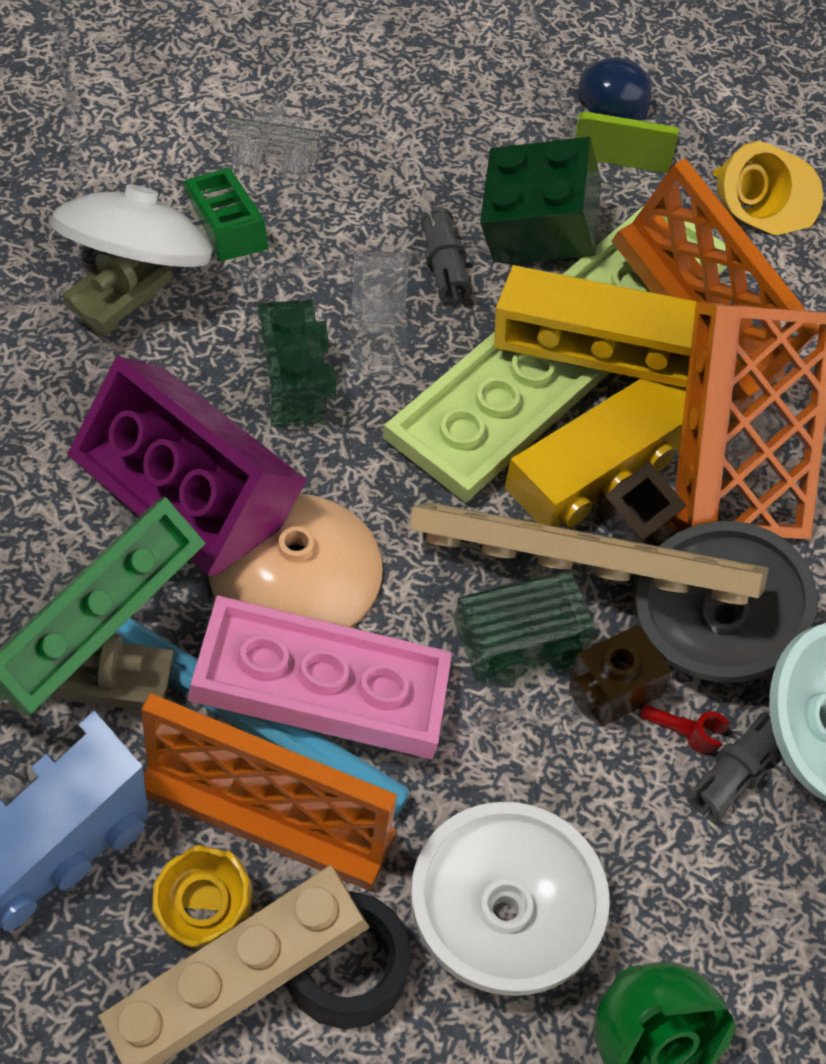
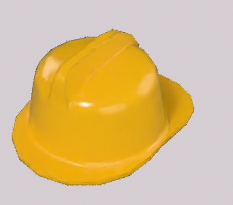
(777, 183)

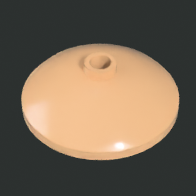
(326, 581)

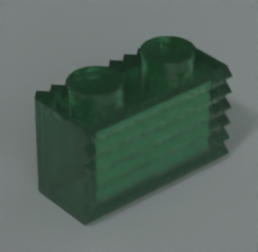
(524, 627)

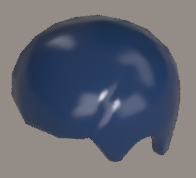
(616, 88)

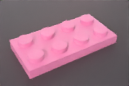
(322, 677)

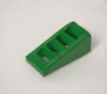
(232, 229)

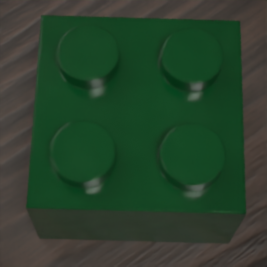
(541, 201)

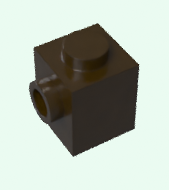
(642, 508)
(618, 676)

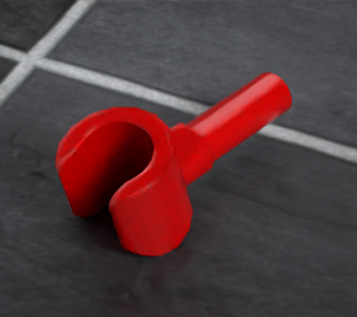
(691, 729)

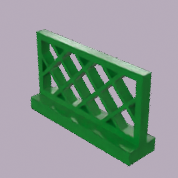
(94, 605)

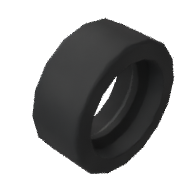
(366, 1008)

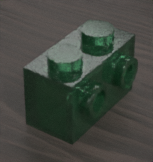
(293, 363)

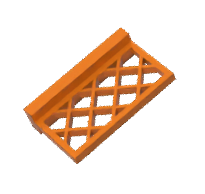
(669, 267)
(710, 405)
(259, 793)

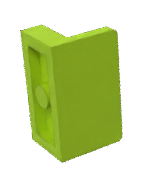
(629, 141)

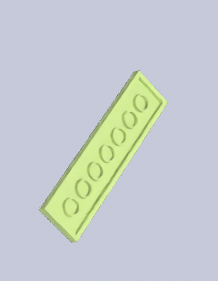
(502, 399)

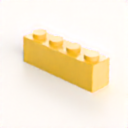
(595, 325)
(597, 452)

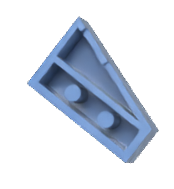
(68, 818)

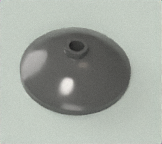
(749, 648)

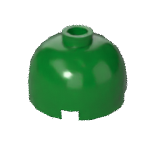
(662, 1017)

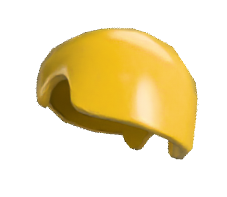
(202, 880)

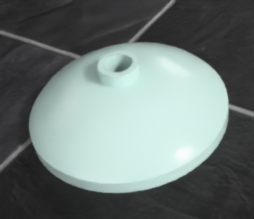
(800, 708)

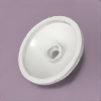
(133, 227)
(517, 859)

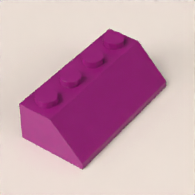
(162, 439)

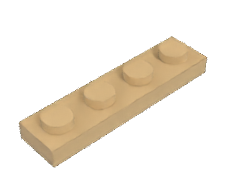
(234, 971)

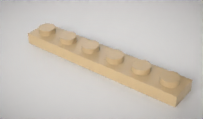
(612, 557)

